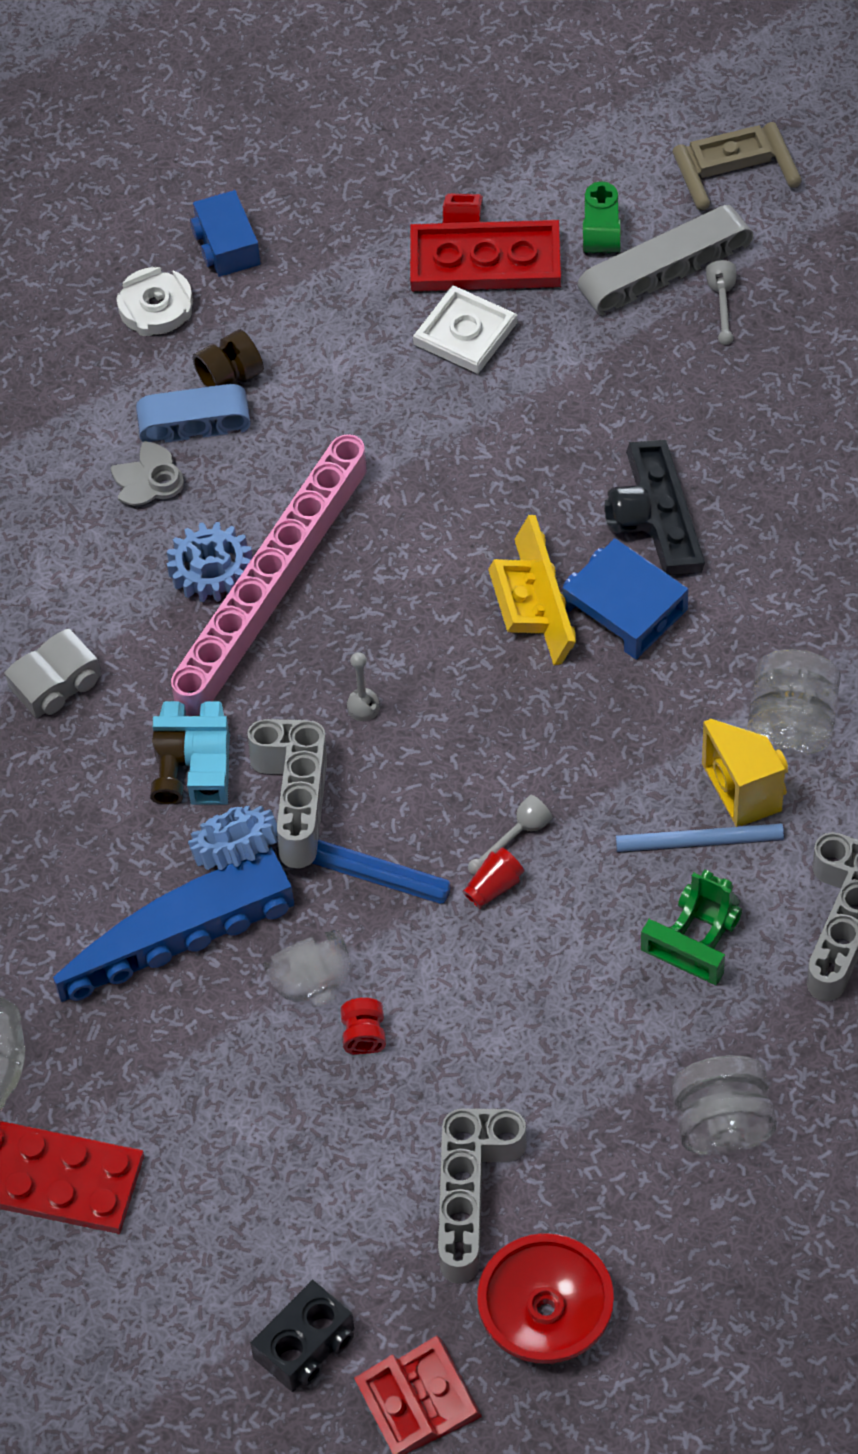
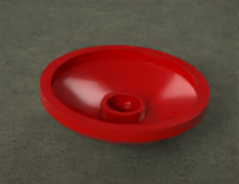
(542, 1272)

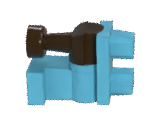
(191, 742)

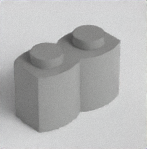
(53, 673)

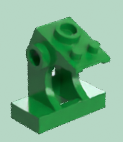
(707, 900)

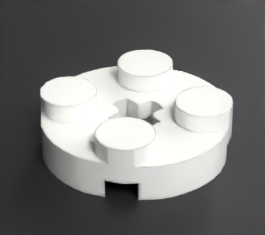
(157, 318)

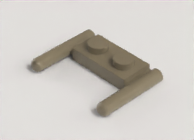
(730, 153)

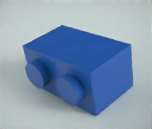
(225, 233)

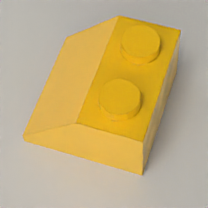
(744, 771)

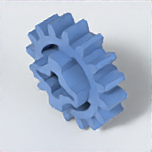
(208, 560)
(233, 837)

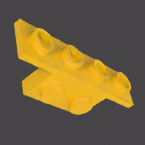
(530, 592)

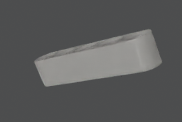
(664, 258)

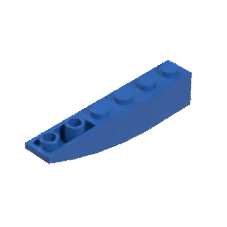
(180, 921)

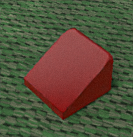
(462, 208)

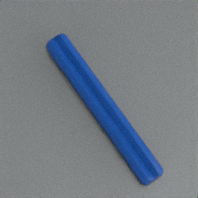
(382, 872)

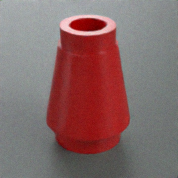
(494, 877)

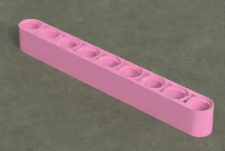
(303, 526)

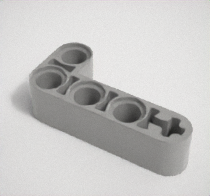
(299, 754)
(842, 919)
(467, 1194)

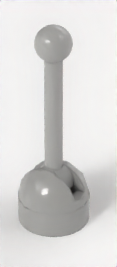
(721, 285)
(360, 699)
(530, 817)

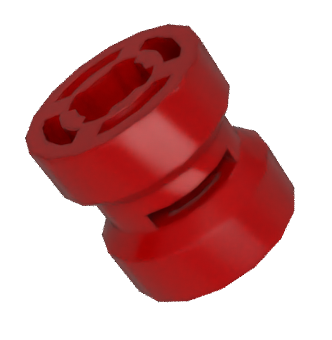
(362, 1025)

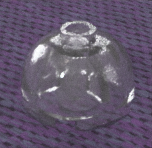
(310, 969)

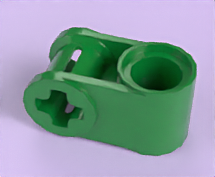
(601, 219)

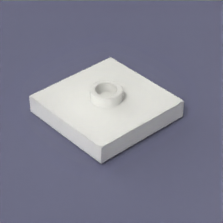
(465, 329)

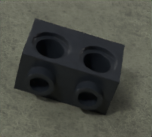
(293, 1331)

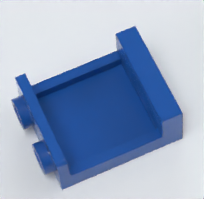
(627, 596)

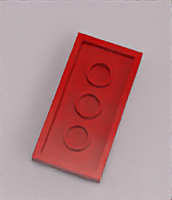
(485, 255)
(66, 1177)

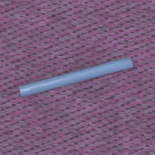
(699, 837)

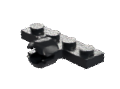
(656, 508)

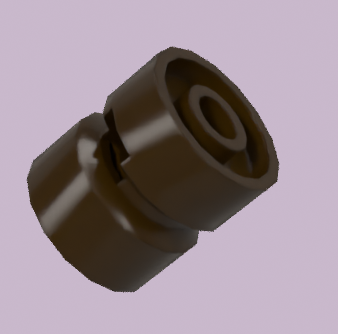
(231, 361)

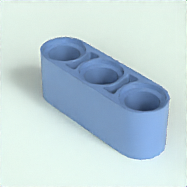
(192, 413)

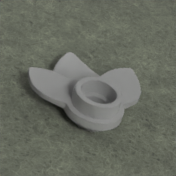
(142, 478)

